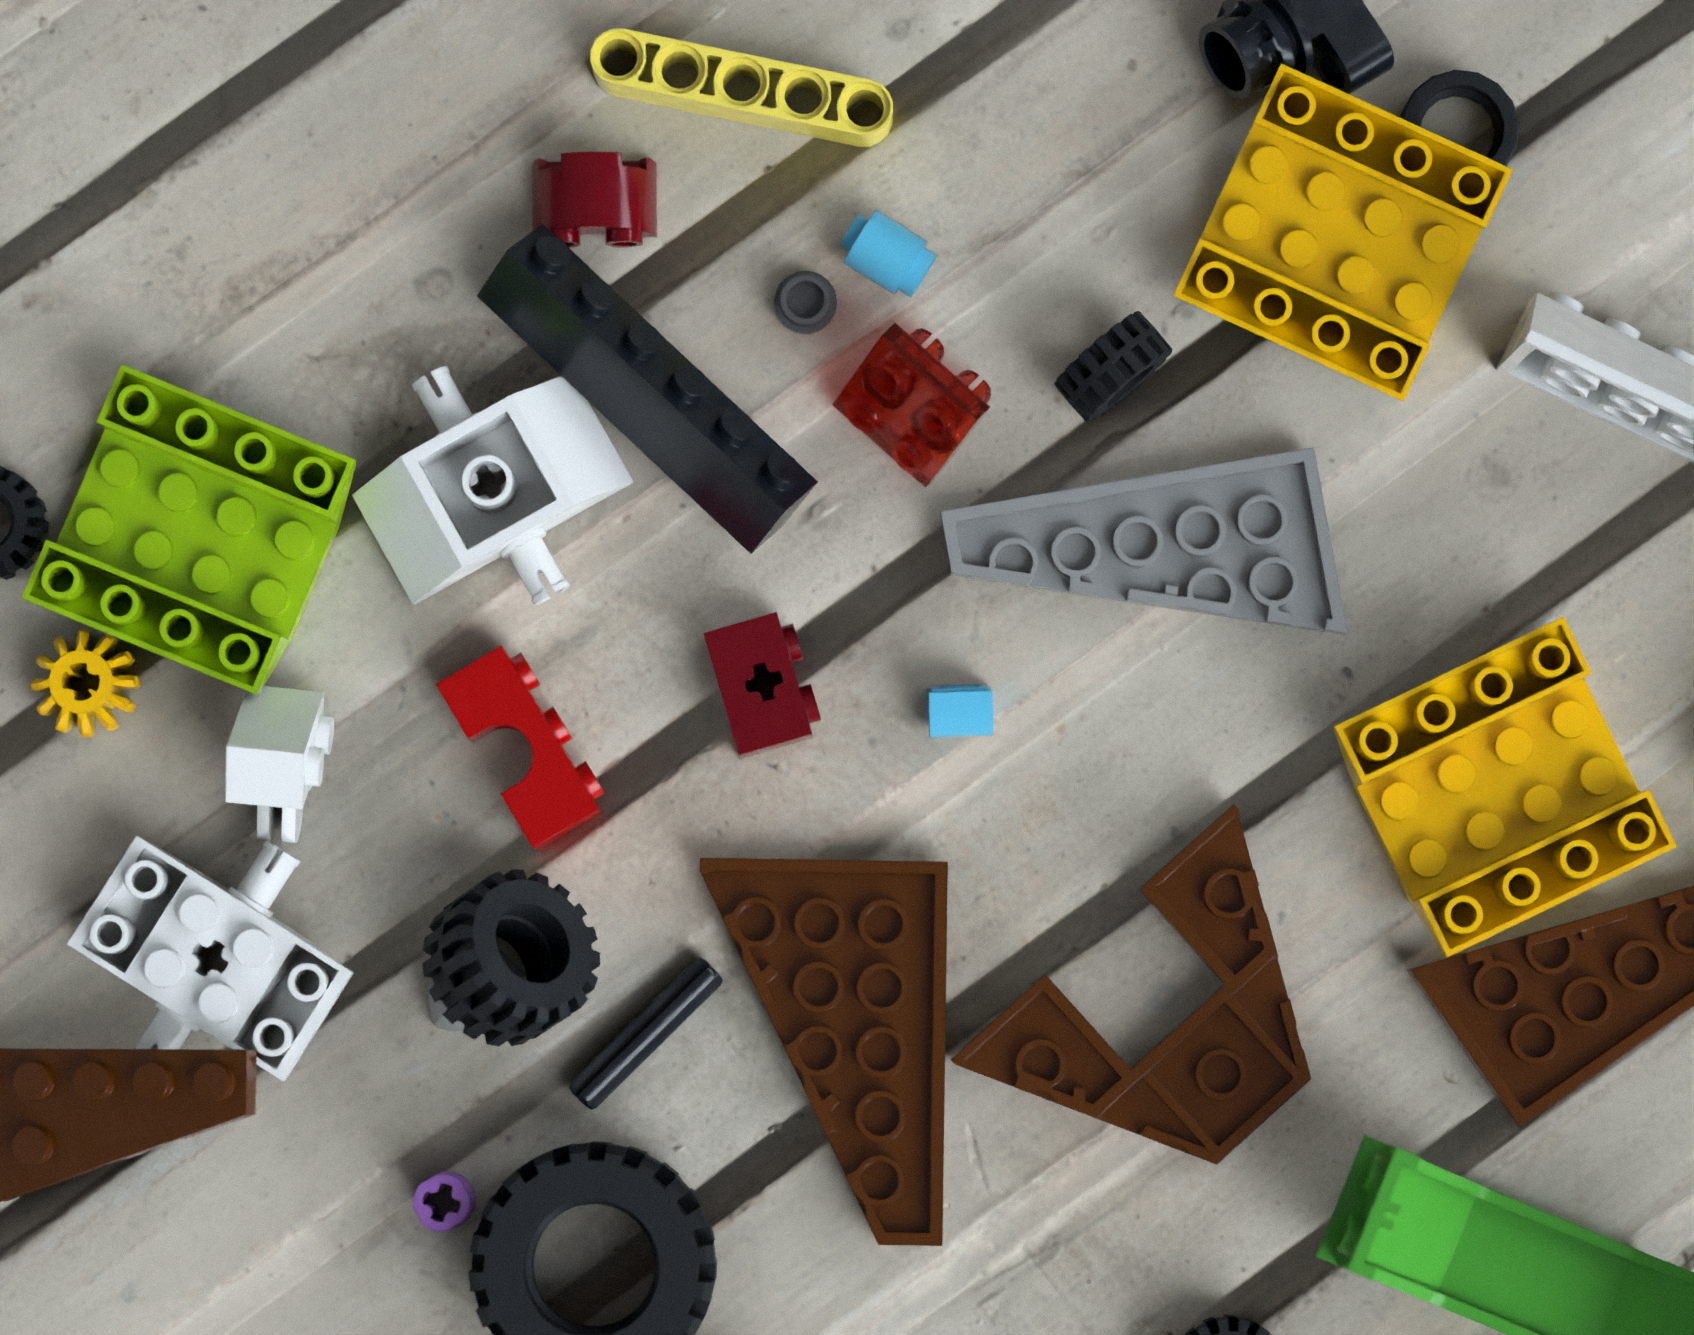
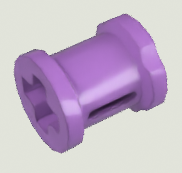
(427, 1211)

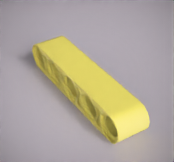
(719, 66)

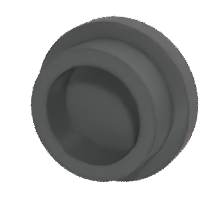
(805, 302)

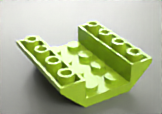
(194, 531)

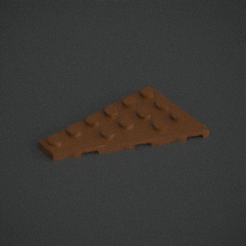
(859, 999)

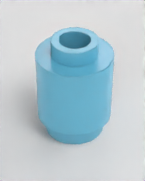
(887, 253)

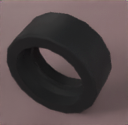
(1478, 89)

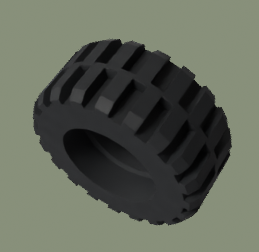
(580, 1176)

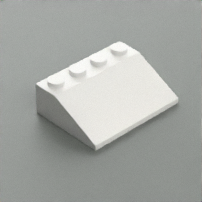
(1605, 371)

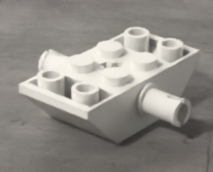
(427, 502)
(163, 915)

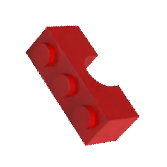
(498, 695)

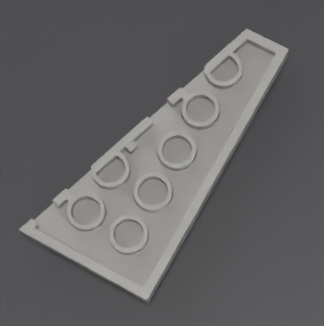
(1202, 539)

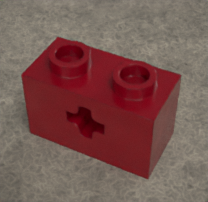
(735, 656)

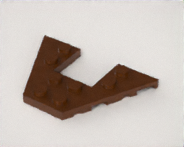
(1215, 1069)

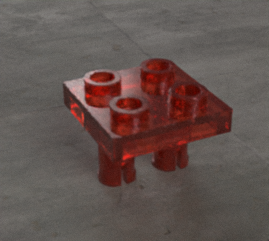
(913, 402)

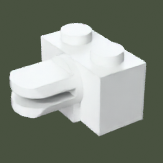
(278, 756)

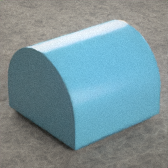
(960, 710)

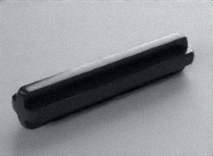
(645, 1033)

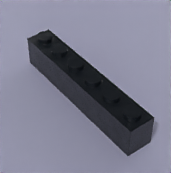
(646, 388)

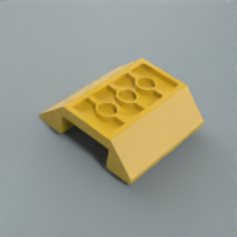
(1342, 232)
(1500, 789)

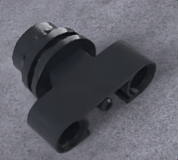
(1256, 36)

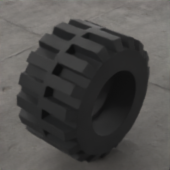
(477, 981)

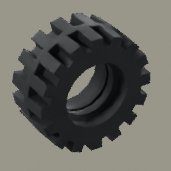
(1113, 366)

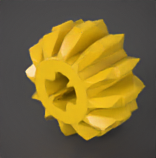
(72, 703)

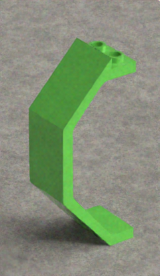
(1496, 1255)

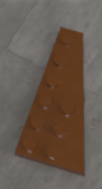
(1567, 998)
(100, 1106)

